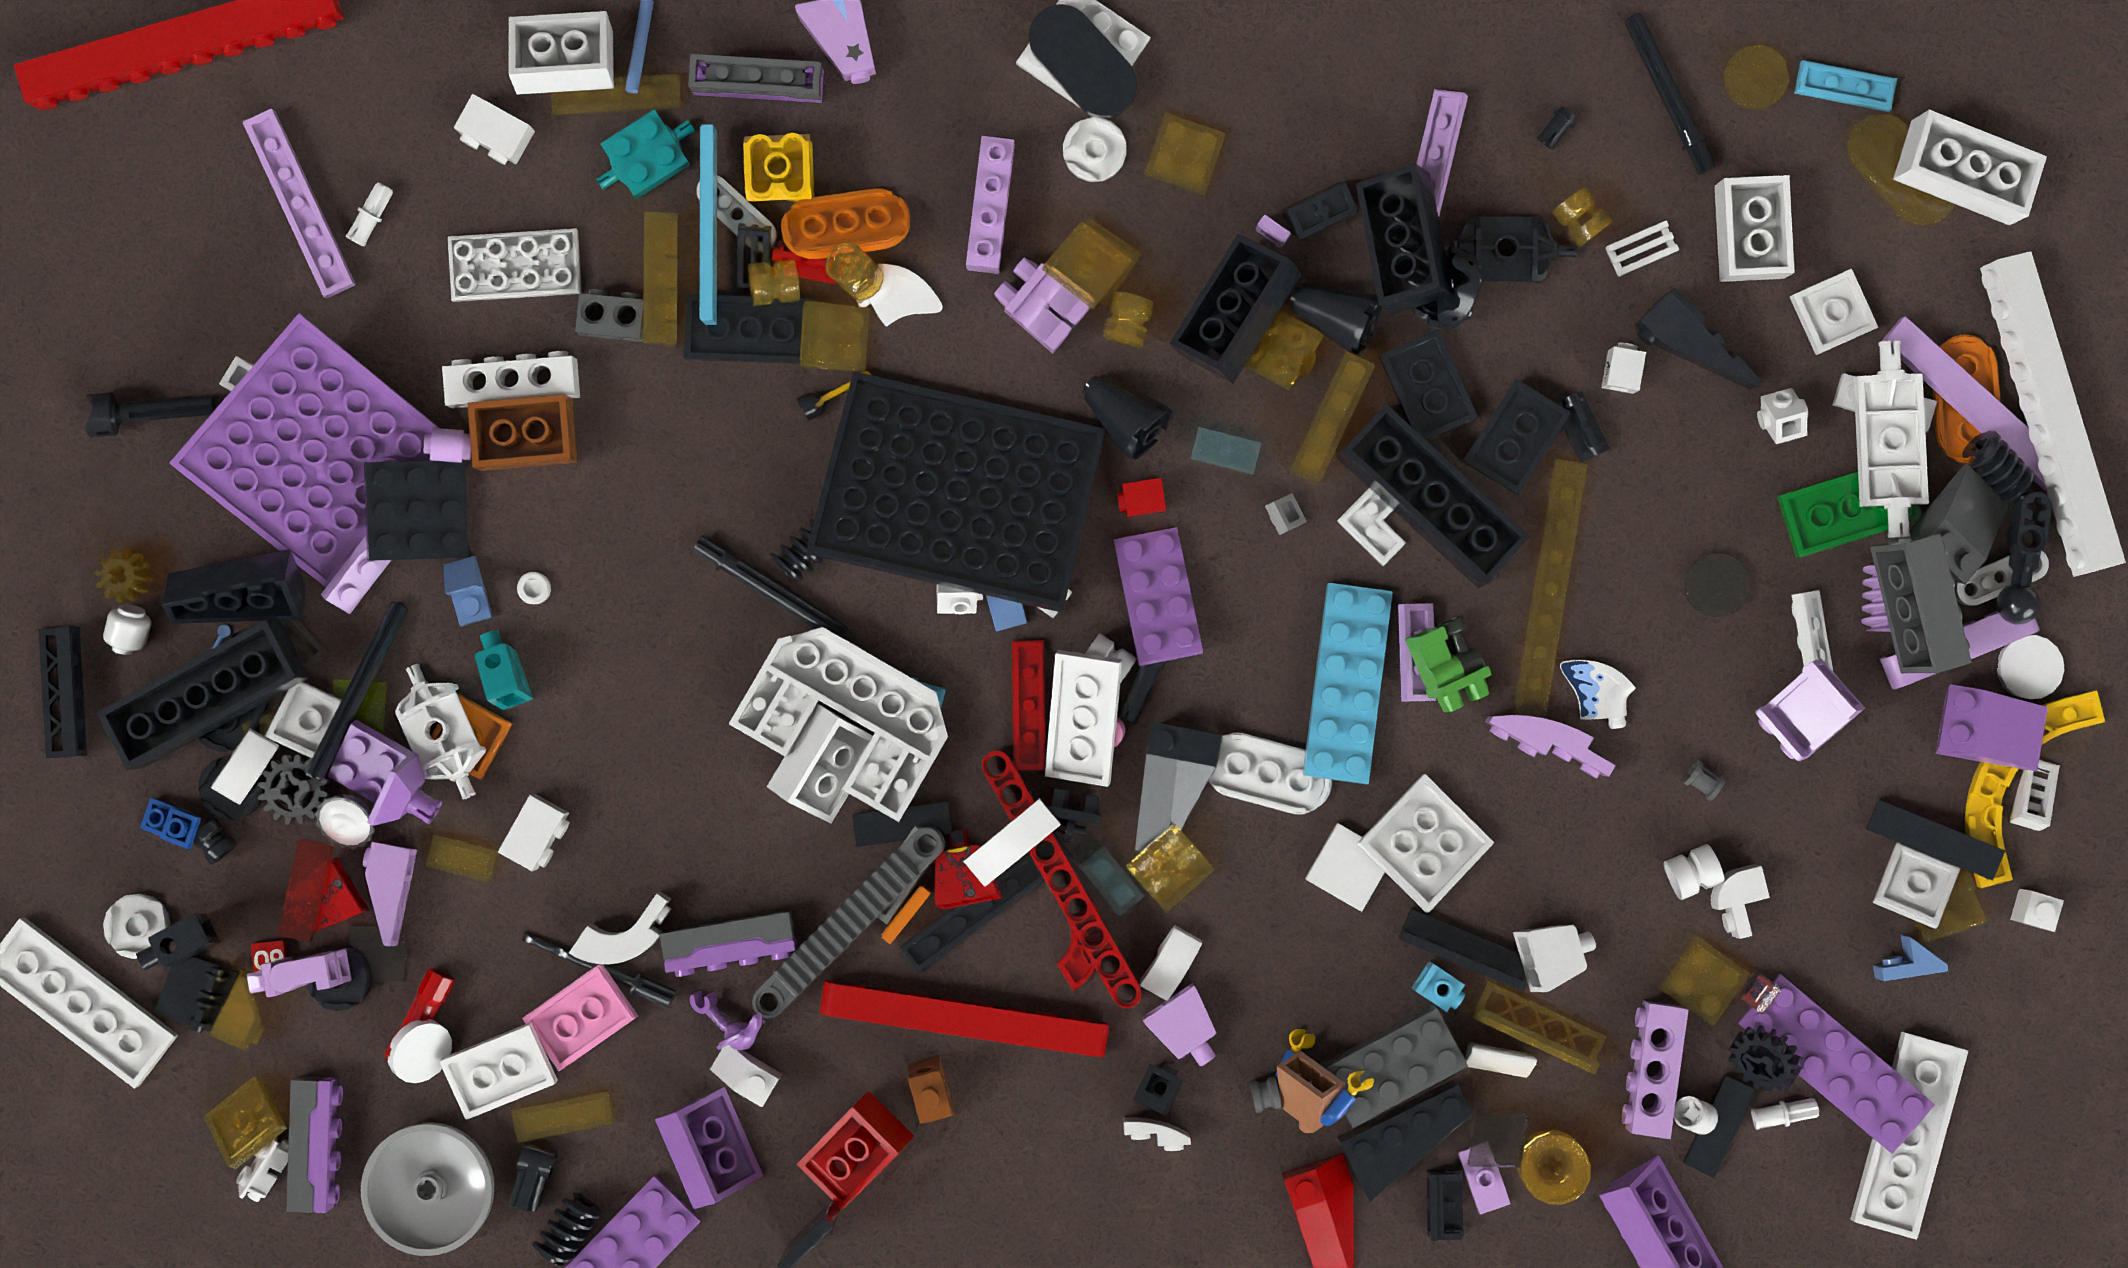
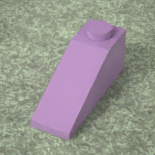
(389, 882)

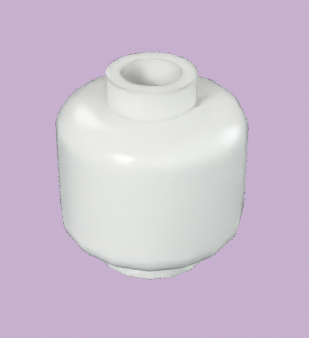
(127, 629)

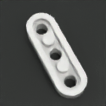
(731, 200)
(1985, 585)

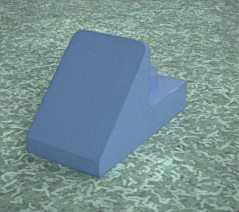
(467, 591)
(1917, 962)

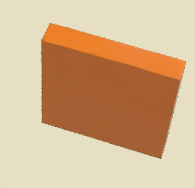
(488, 728)

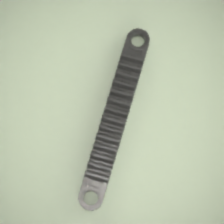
(848, 922)

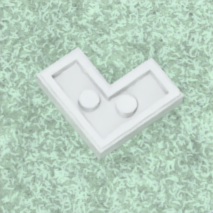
(1367, 525)

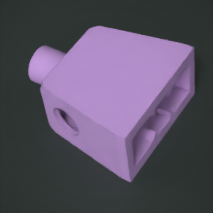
(1183, 1025)

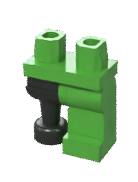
(1448, 672)

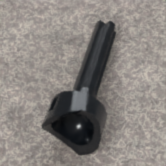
(107, 413)

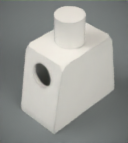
(1552, 955)

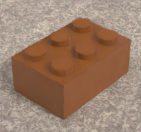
(522, 432)

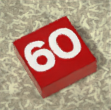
(267, 951)

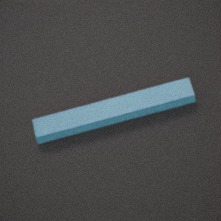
(708, 225)

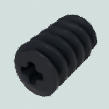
(1999, 465)
(796, 557)
(568, 1230)

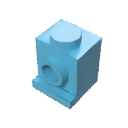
(1430, 979)

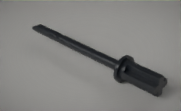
(639, 986)

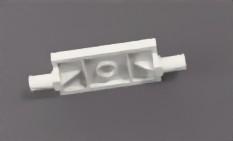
(1891, 439)

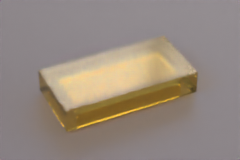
(462, 858)

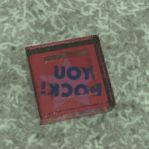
(1758, 992)

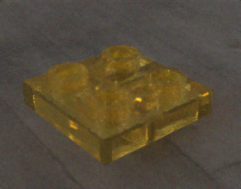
(1285, 351)

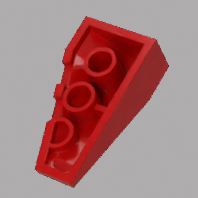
(1324, 1210)

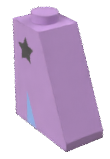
(841, 34)

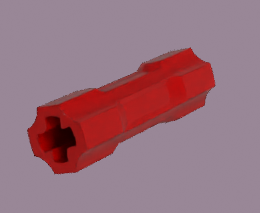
(430, 996)

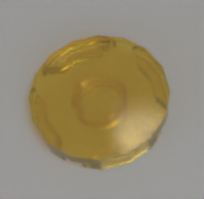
(1746, 84)

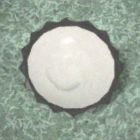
(345, 821)

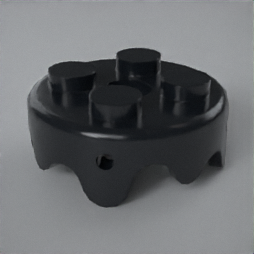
(1465, 280)

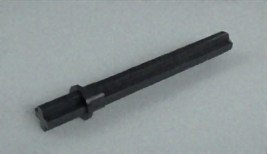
(1669, 93)
(767, 587)

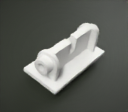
(256, 1177)

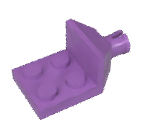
(384, 775)

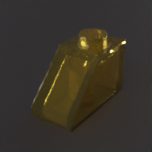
(239, 1016)

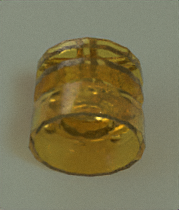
(1570, 1175)

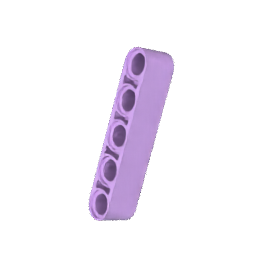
(1982, 636)

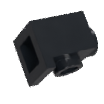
(1147, 1093)

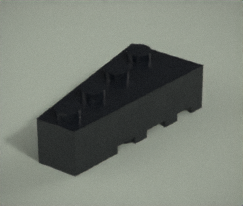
(237, 591)

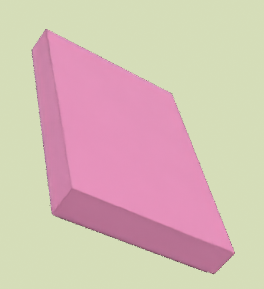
(580, 1016)

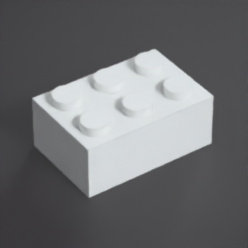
(561, 52)
(1754, 228)

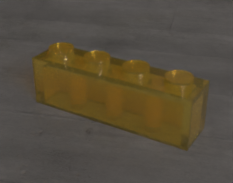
(1331, 418)

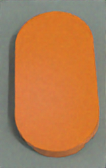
(857, 217)
(1973, 358)

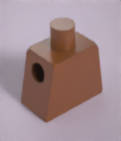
(930, 1090)

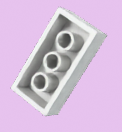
(1970, 167)

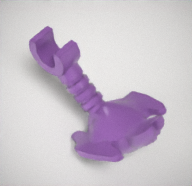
(737, 1035)

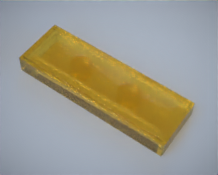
(563, 1116)

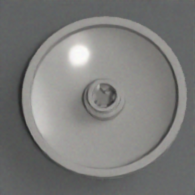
(427, 1189)

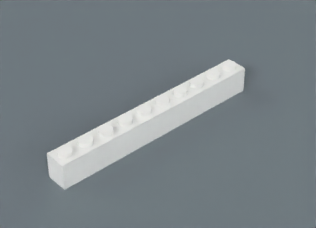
(2052, 414)

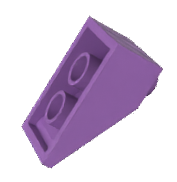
(1991, 728)

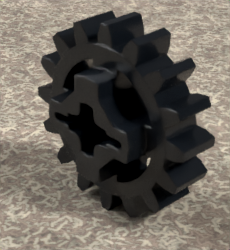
(1765, 1058)

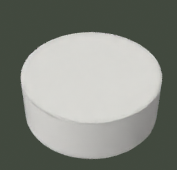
(534, 588)

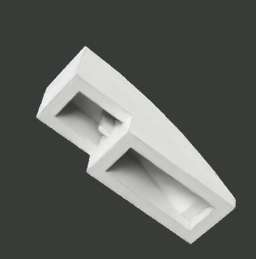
(1012, 842)

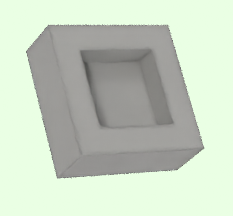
(1285, 514)

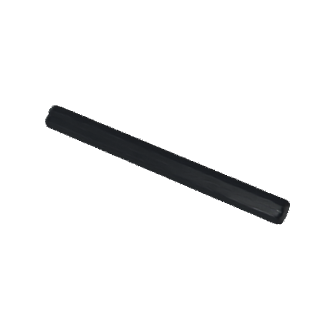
(356, 691)

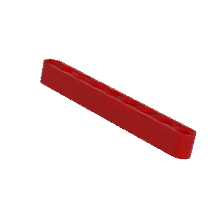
(1073, 890)
(963, 1019)

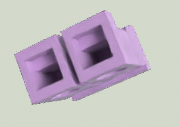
(1032, 301)
(288, 974)

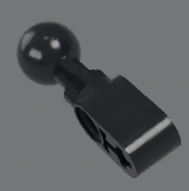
(2019, 601)

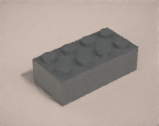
(1921, 604)
(1400, 1061)

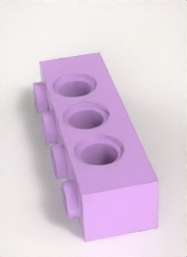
(990, 204)
(1659, 1118)

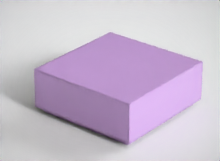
(1272, 231)

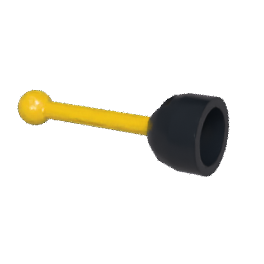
(813, 403)

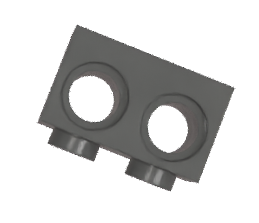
(610, 324)

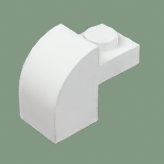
(1739, 888)

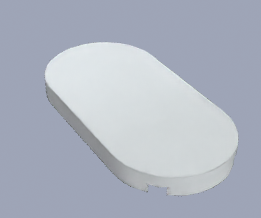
(1267, 774)

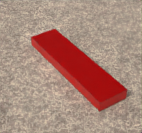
(1028, 705)

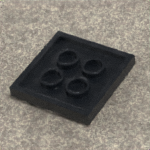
(415, 510)

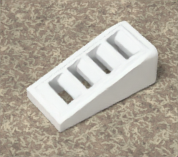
(2021, 804)

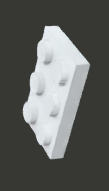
(498, 1070)

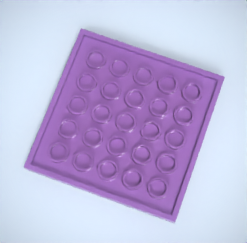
(295, 444)

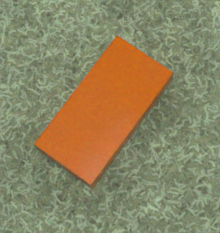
(906, 913)

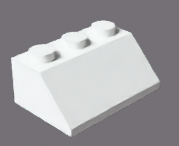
(820, 764)

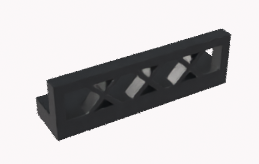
(69, 691)
(1463, 949)

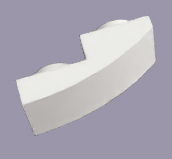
(245, 766)
(1171, 962)
(1167, 1135)

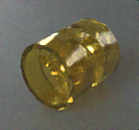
(1575, 207)
(854, 271)
(774, 282)
(1128, 319)

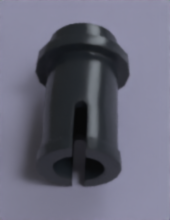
(1557, 127)

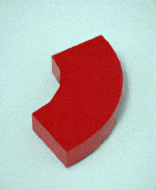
(1075, 963)

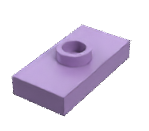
(1484, 1184)

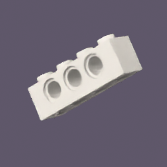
(460, 376)

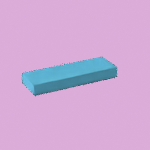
(1845, 86)

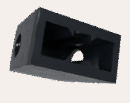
(190, 935)

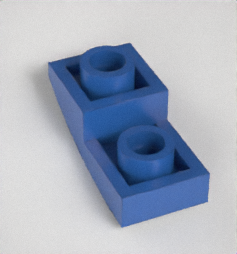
(170, 822)

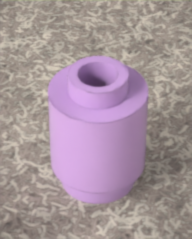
(447, 445)

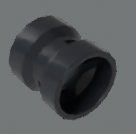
(213, 841)

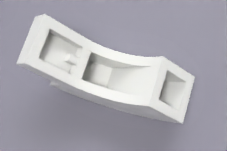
(611, 948)

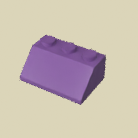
(709, 1148)

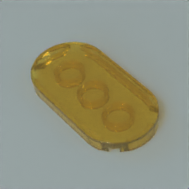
(1878, 151)

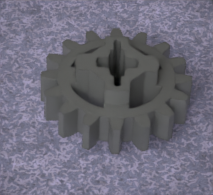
(296, 802)

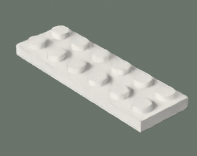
(81, 1003)
(1899, 1184)

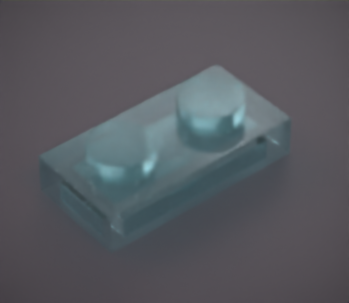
(1225, 451)
(1111, 881)

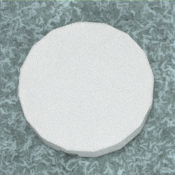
(1094, 149)
(2030, 667)
(143, 917)
(418, 1050)

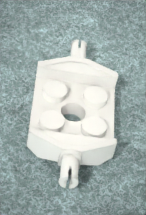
(457, 748)

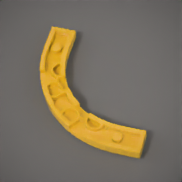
(1990, 780)

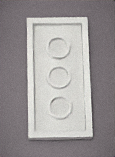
(1083, 717)

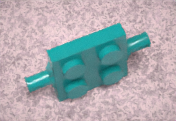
(645, 154)

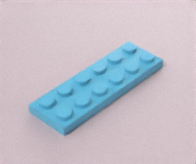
(1347, 683)

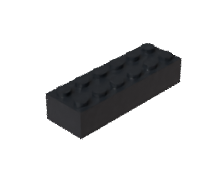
(1433, 496)
(203, 694)

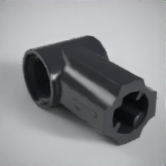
(534, 1170)

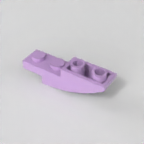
(1539, 734)

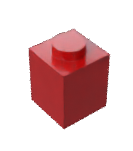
(1142, 498)

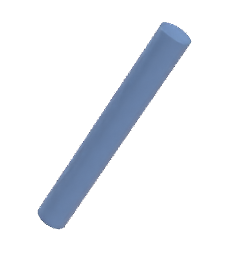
(639, 46)

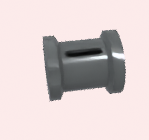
(1704, 780)

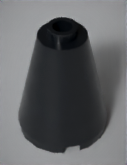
(1338, 314)
(1127, 414)

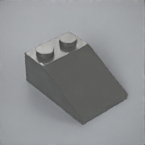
(1968, 520)

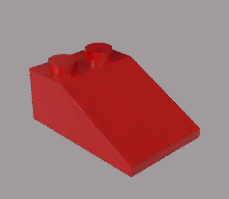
(855, 1150)

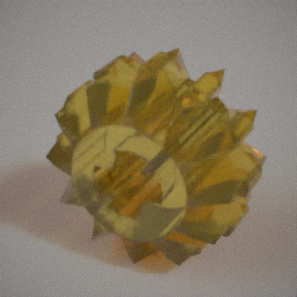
(133, 571)

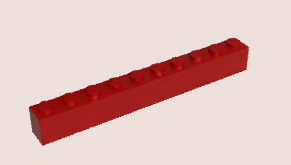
(168, 47)

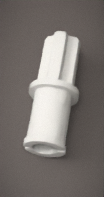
(370, 214)
(1784, 1113)

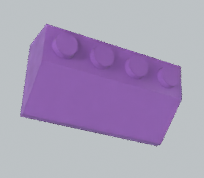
(1657, 1220)

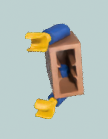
(1310, 1090)

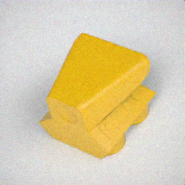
(778, 167)

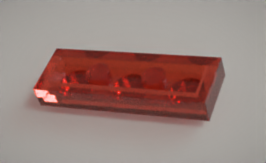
(305, 890)

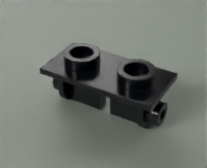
(1583, 428)

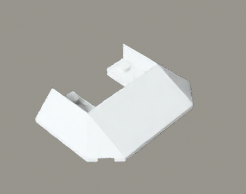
(865, 689)

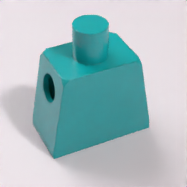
(501, 672)

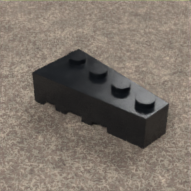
(1401, 1137)

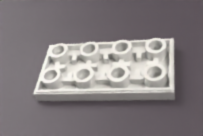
(514, 265)

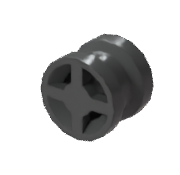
(1265, 1094)

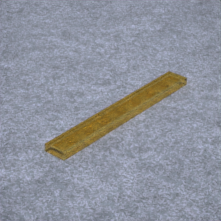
(1550, 588)

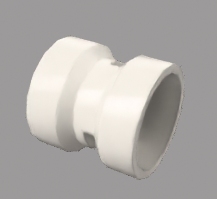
(1688, 1112)

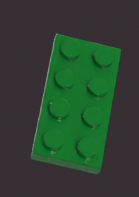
(1832, 515)

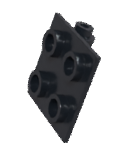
(195, 993)

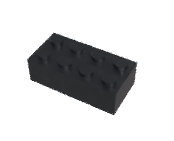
(1404, 239)
(1235, 308)

